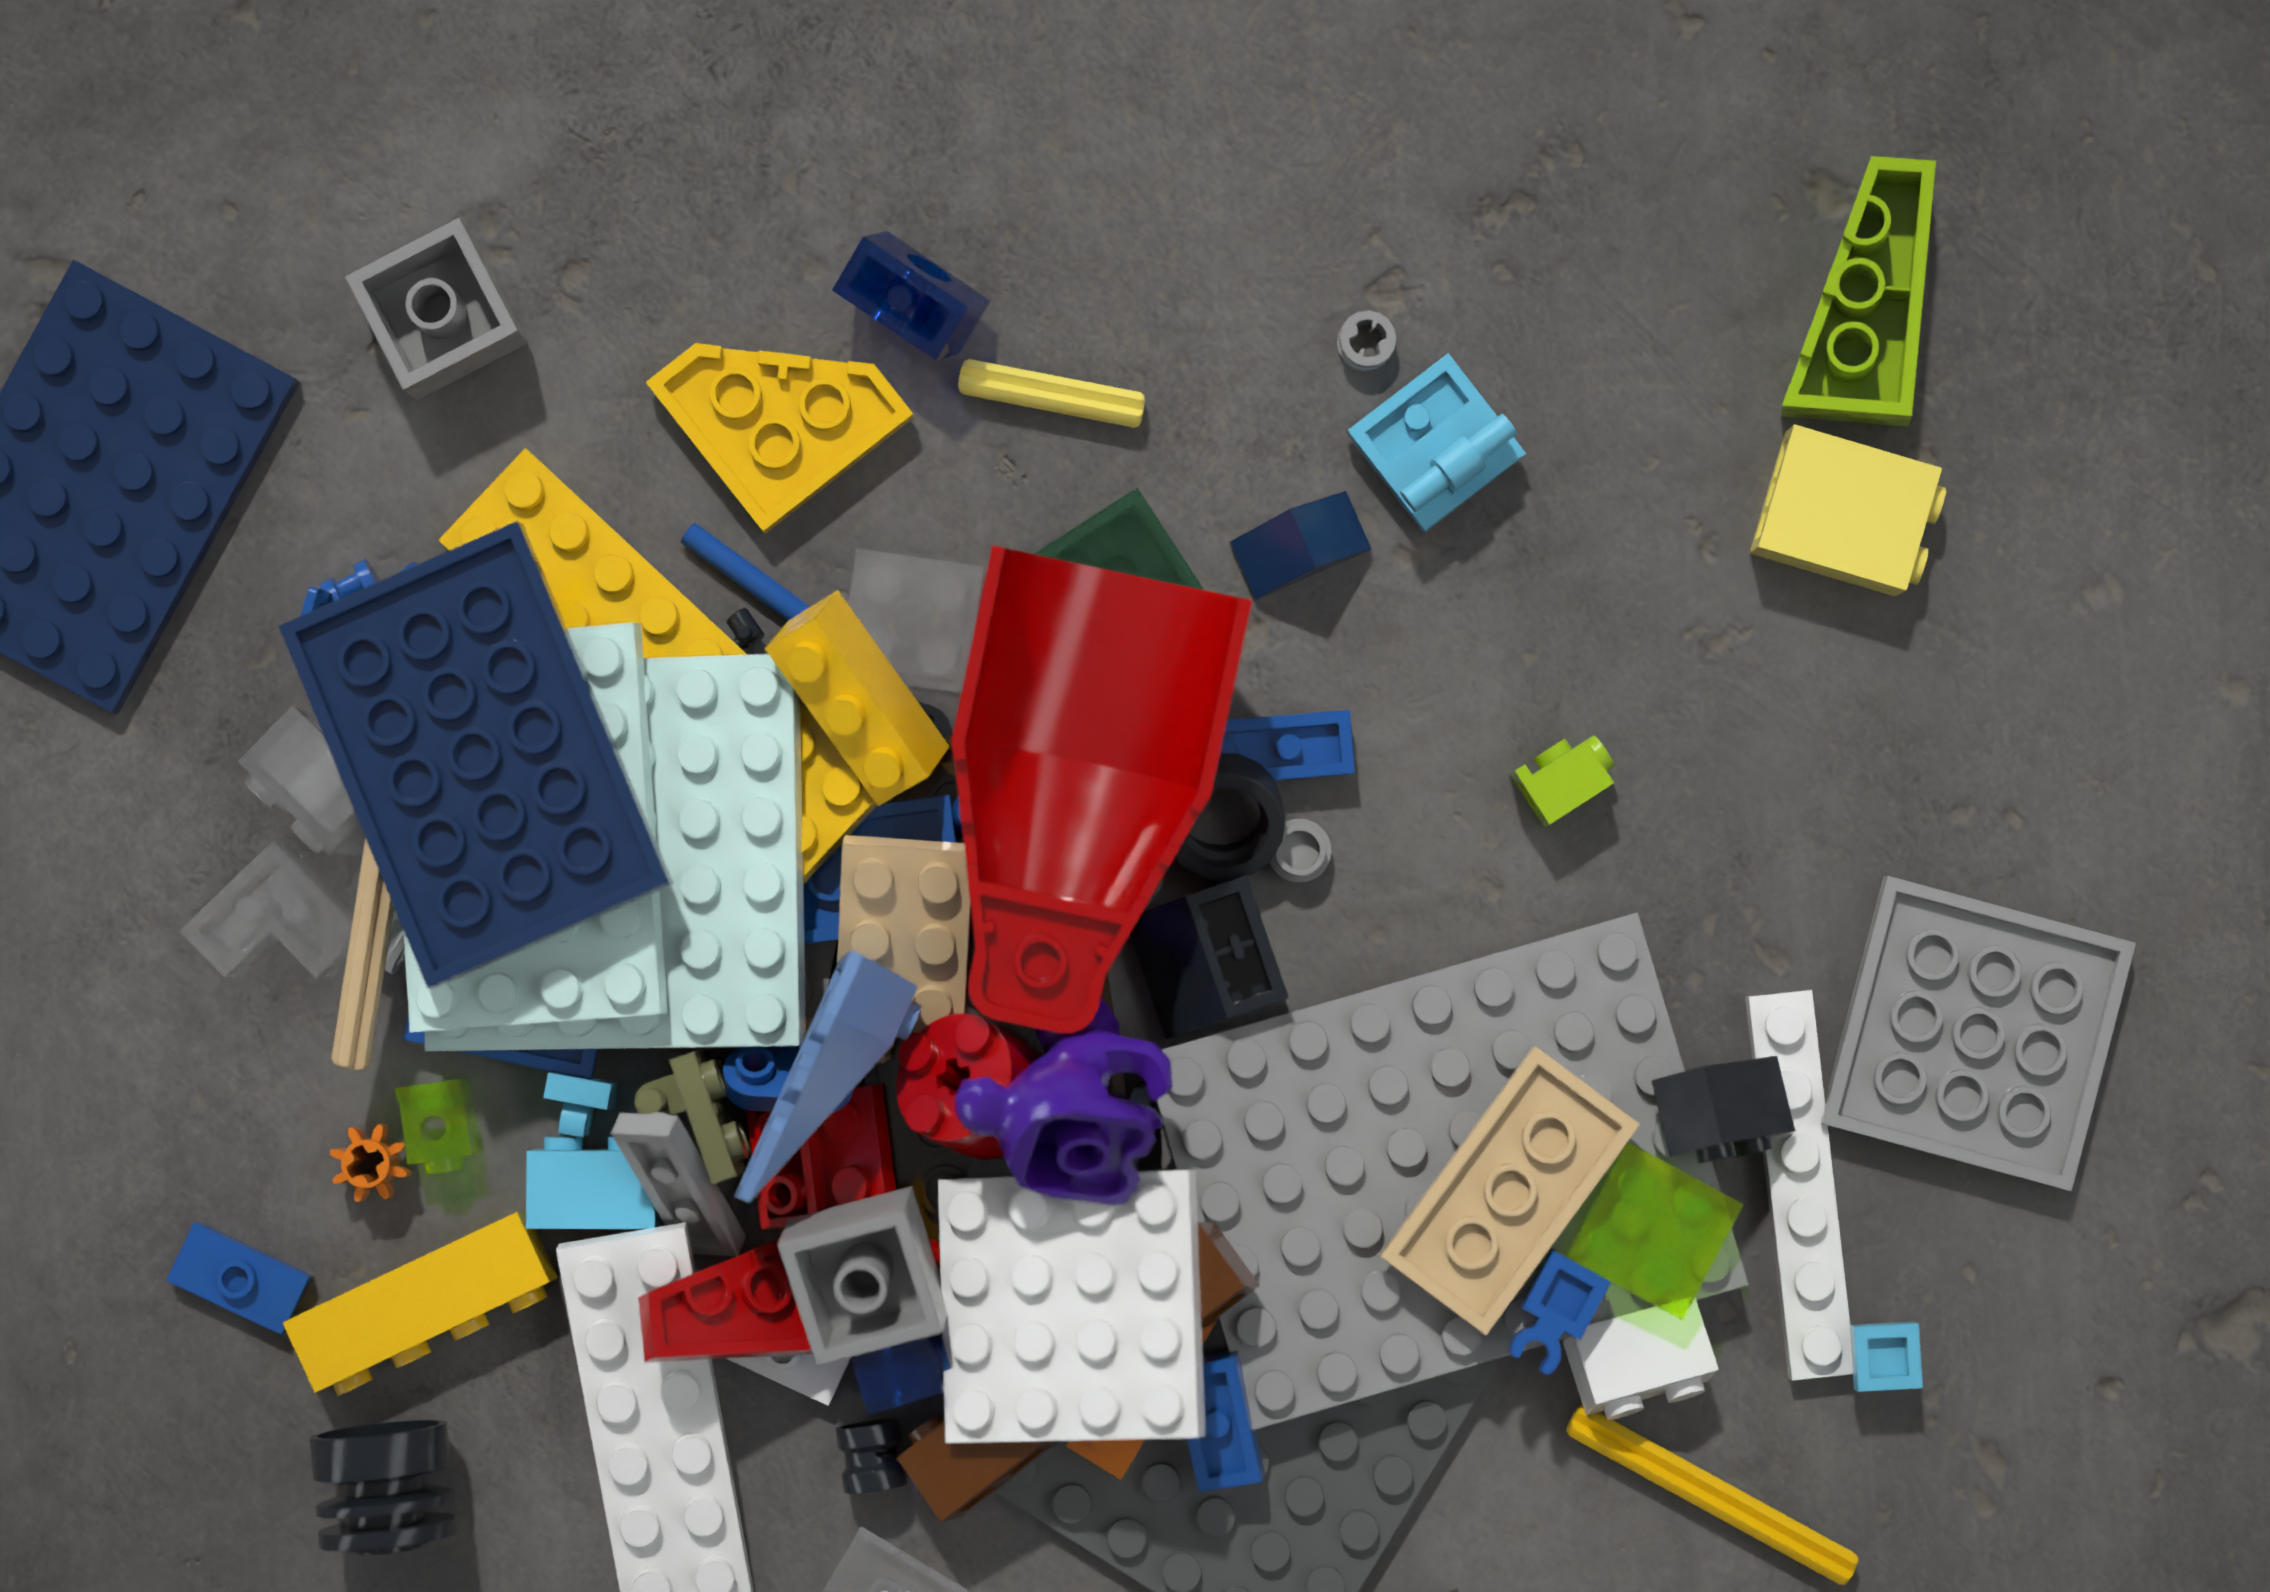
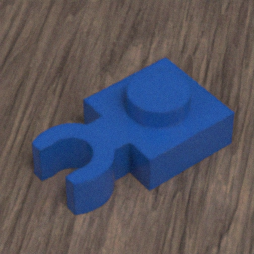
(1562, 1301)

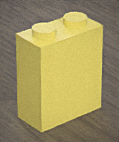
(1848, 511)

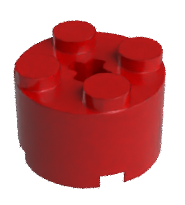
(938, 1062)

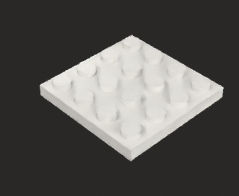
(1071, 1312)

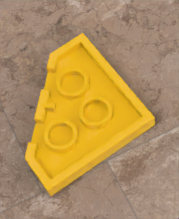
(778, 420)

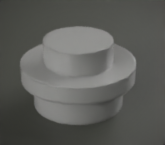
(1303, 851)

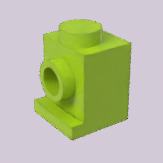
(1565, 778)

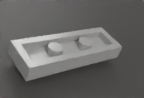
(678, 1181)

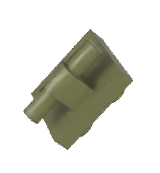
(701, 1091)

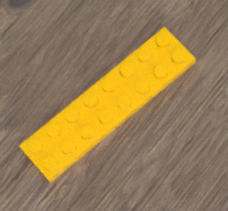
(608, 582)

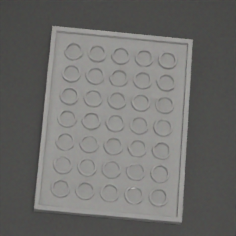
(1344, 1113)

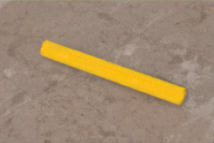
(1713, 1495)

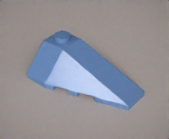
(846, 1038)

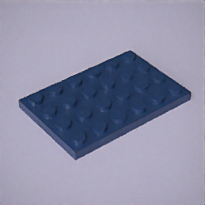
(116, 477)
(475, 755)

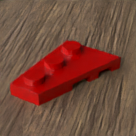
(725, 1312)

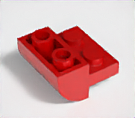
(836, 1165)

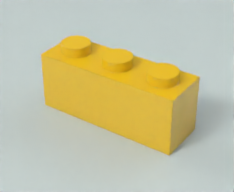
(857, 698)

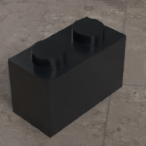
(1724, 1109)

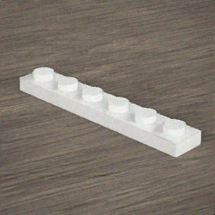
(1803, 1194)

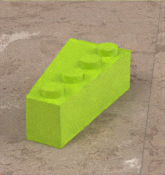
(1868, 320)

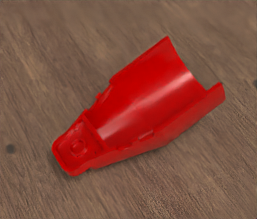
(1081, 768)

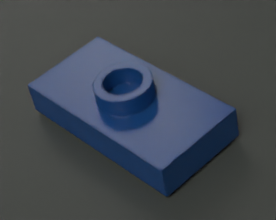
(239, 1277)

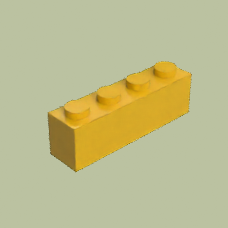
(420, 1301)

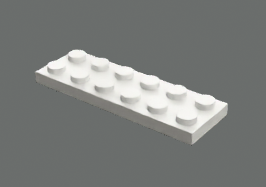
(652, 1422)

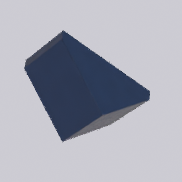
(1300, 544)

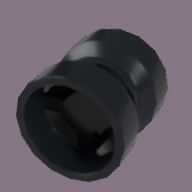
(871, 1456)

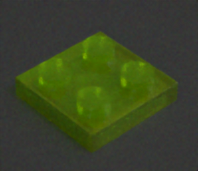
(1654, 1230)

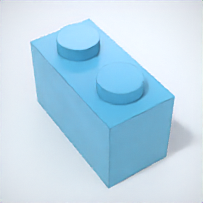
(584, 1188)

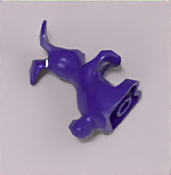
(1060, 1121)

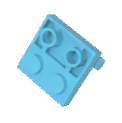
(1436, 443)

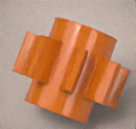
(355, 1155)

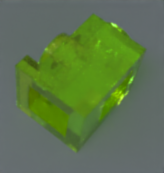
(454, 1105)

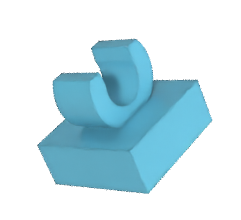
(579, 1100)
(1886, 1356)

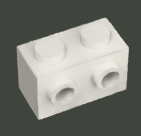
(1640, 1358)

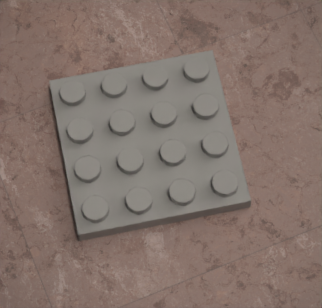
(1977, 1033)

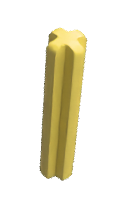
(1051, 393)

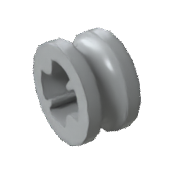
(1349, 332)

